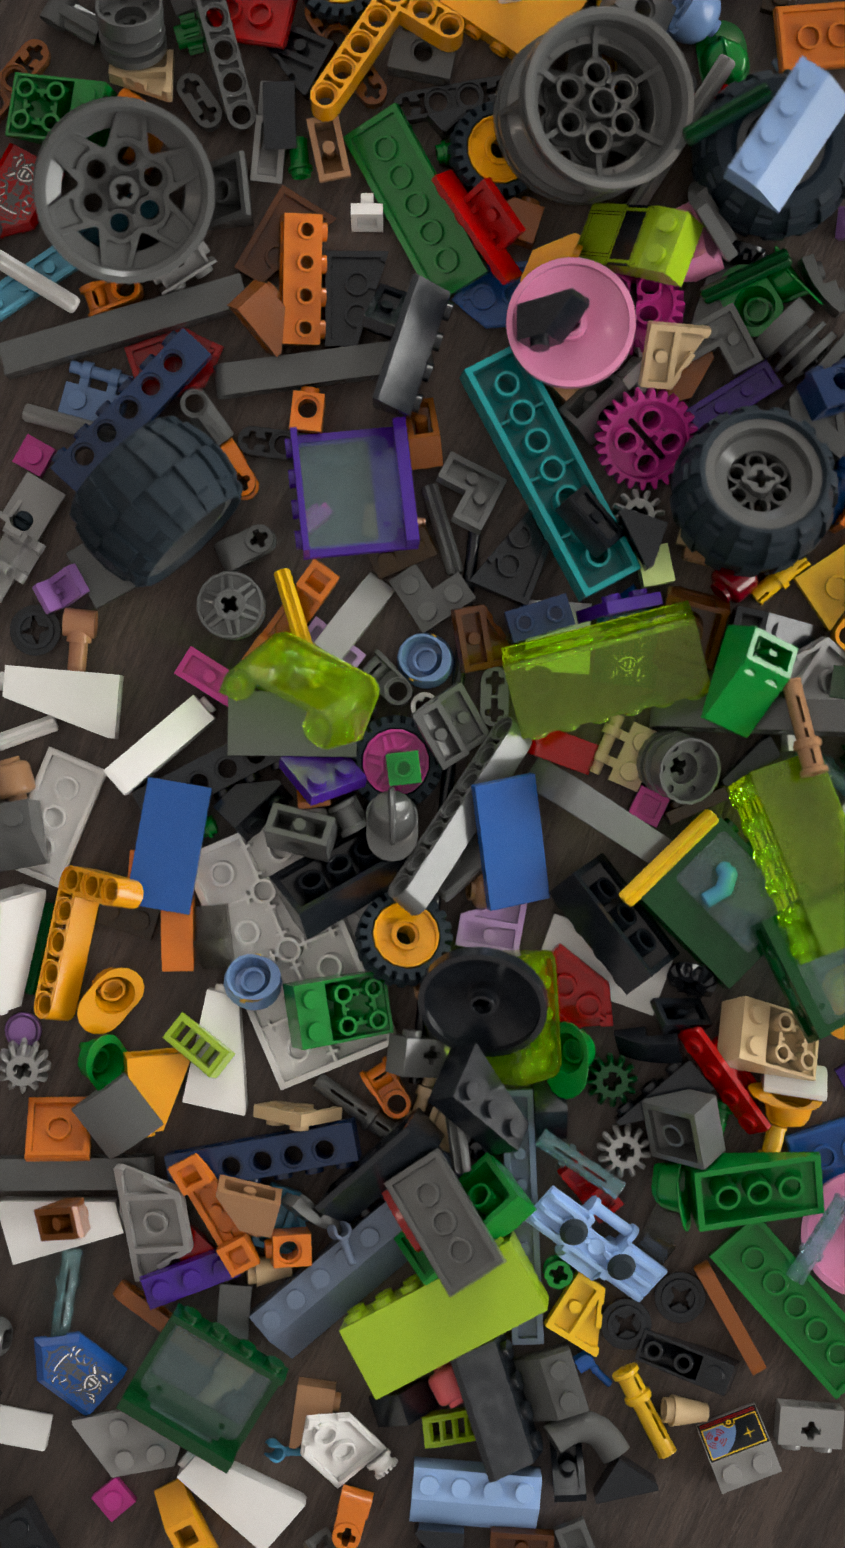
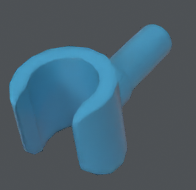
(280, 1451)

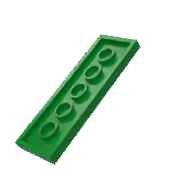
(421, 219)
(797, 1312)

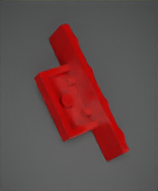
(485, 219)
(729, 1082)

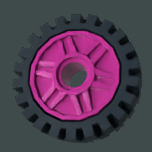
(390, 736)

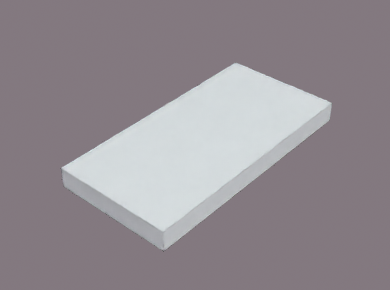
(67, 797)
(563, 932)

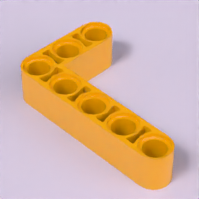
(374, 40)
(71, 935)

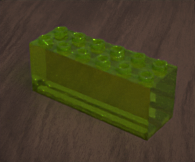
(606, 670)
(801, 852)

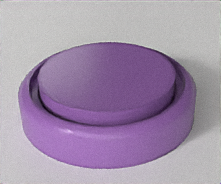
(23, 1025)

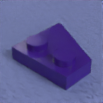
(613, 605)
(322, 777)

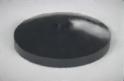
(483, 1000)

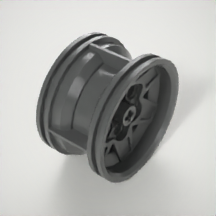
(650, 73)
(182, 165)

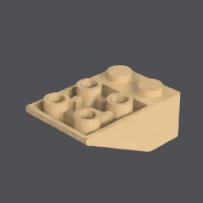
(765, 1040)

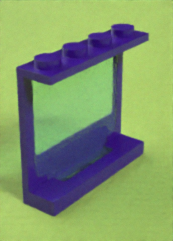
(353, 491)

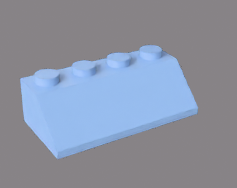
(788, 135)
(462, 1495)

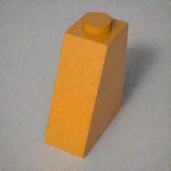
(157, 1077)

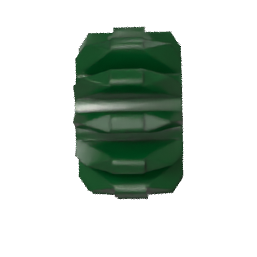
(619, 1086)

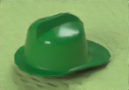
(727, 41)
(789, 285)
(756, 304)
(577, 1055)
(101, 1060)
(672, 1190)

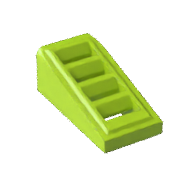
(218, 1064)
(444, 1439)

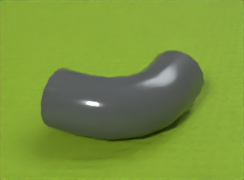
(588, 1429)

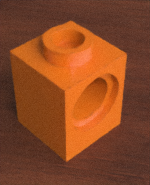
(310, 425)
(299, 1257)

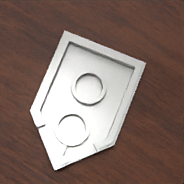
(338, 1445)

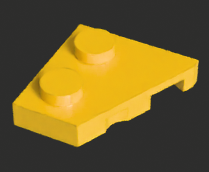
(578, 1313)

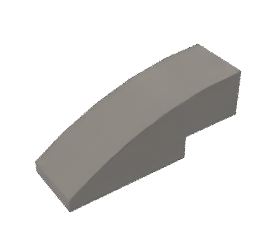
(266, 164)
(355, 616)

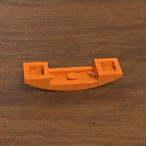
(312, 590)
(200, 1184)

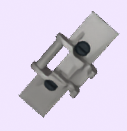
(26, 520)

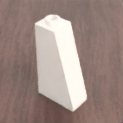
(71, 696)
(161, 744)
(19, 925)
(229, 1089)
(23, 1234)
(243, 1498)

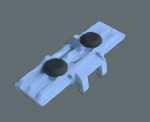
(589, 1252)

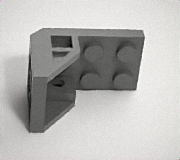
(829, 429)

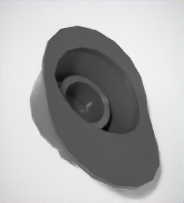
(392, 825)

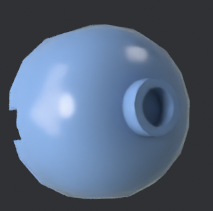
(694, 20)

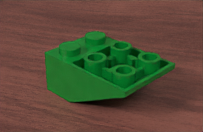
(43, 100)
(747, 678)
(337, 1009)

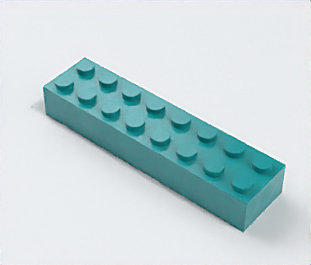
(543, 466)

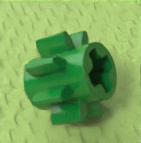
(189, 34)

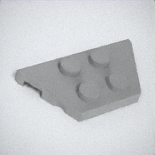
(815, 667)
(153, 1219)
(124, 1443)

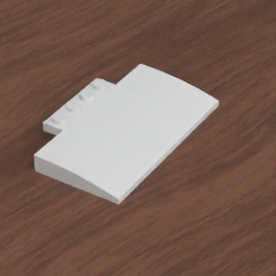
(260, 924)

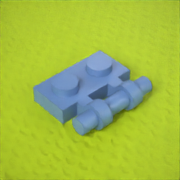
(84, 401)

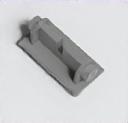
(195, 265)

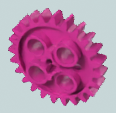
(662, 306)
(623, 457)

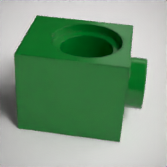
(403, 768)

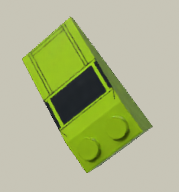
(641, 240)

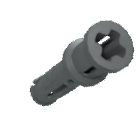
(325, 1084)

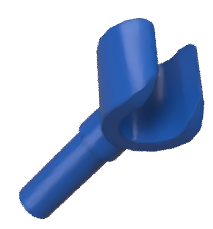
(585, 1361)

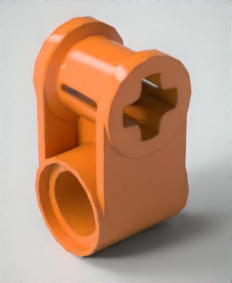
(108, 296)
(242, 468)
(386, 1087)
(351, 1513)

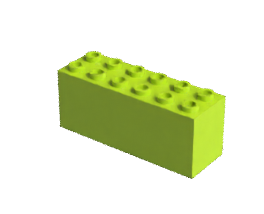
(424, 1328)

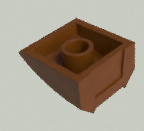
(710, 617)

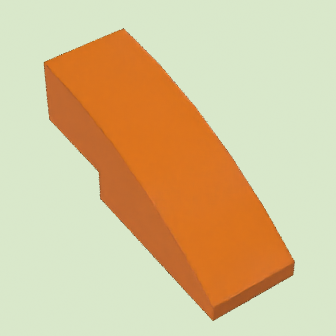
(177, 940)

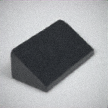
(590, 521)

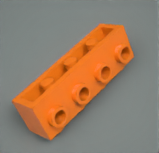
(301, 276)

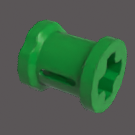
(563, 1279)

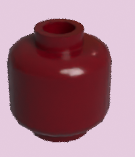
(732, 587)

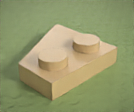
(152, 81)
(668, 351)

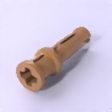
(806, 743)

